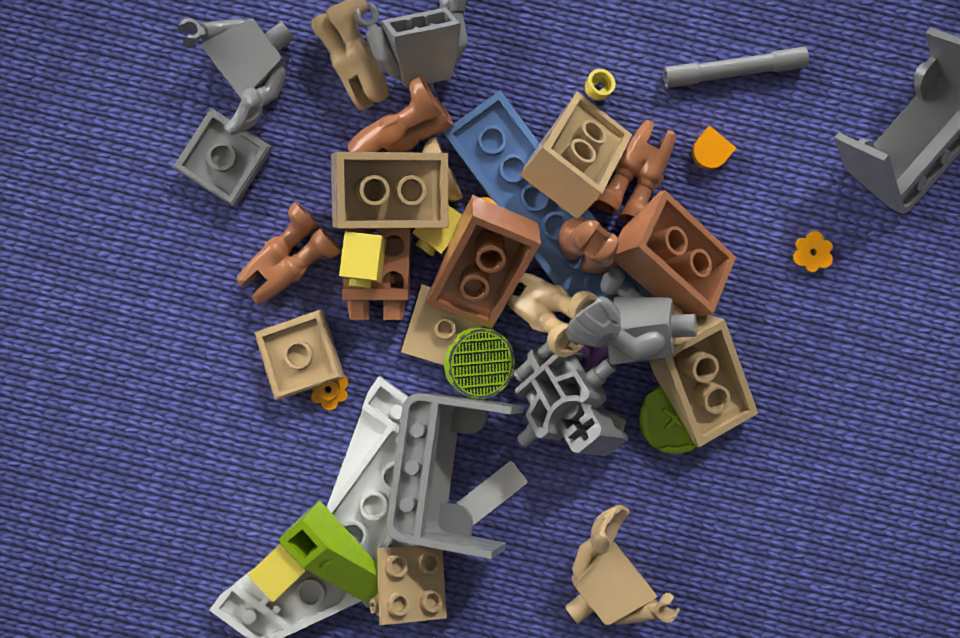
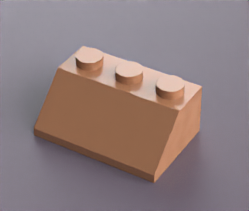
(674, 256)

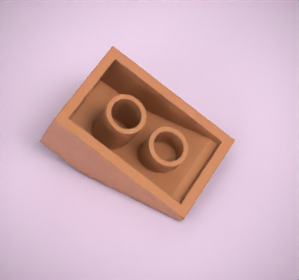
(484, 262)

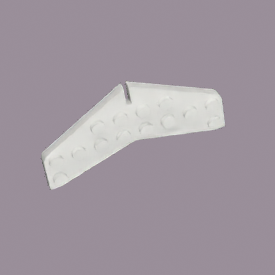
(357, 502)

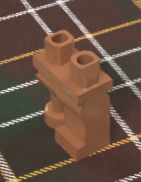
(395, 280)

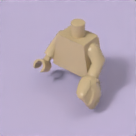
(611, 582)

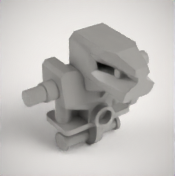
(568, 403)

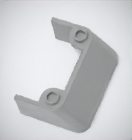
(920, 139)
(424, 471)

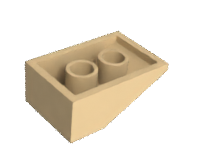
(577, 156)
(389, 190)
(706, 381)

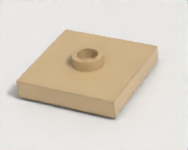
(432, 330)
(299, 355)

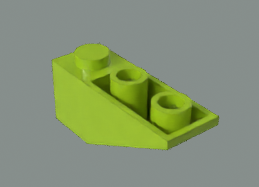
(331, 552)

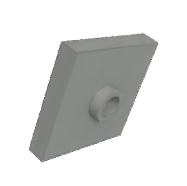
(222, 161)

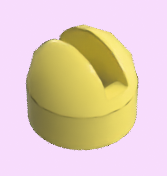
(593, 79)

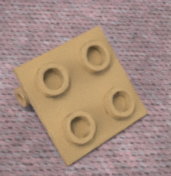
(409, 585)

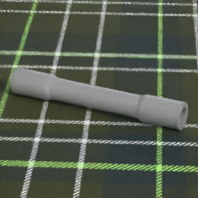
(775, 61)

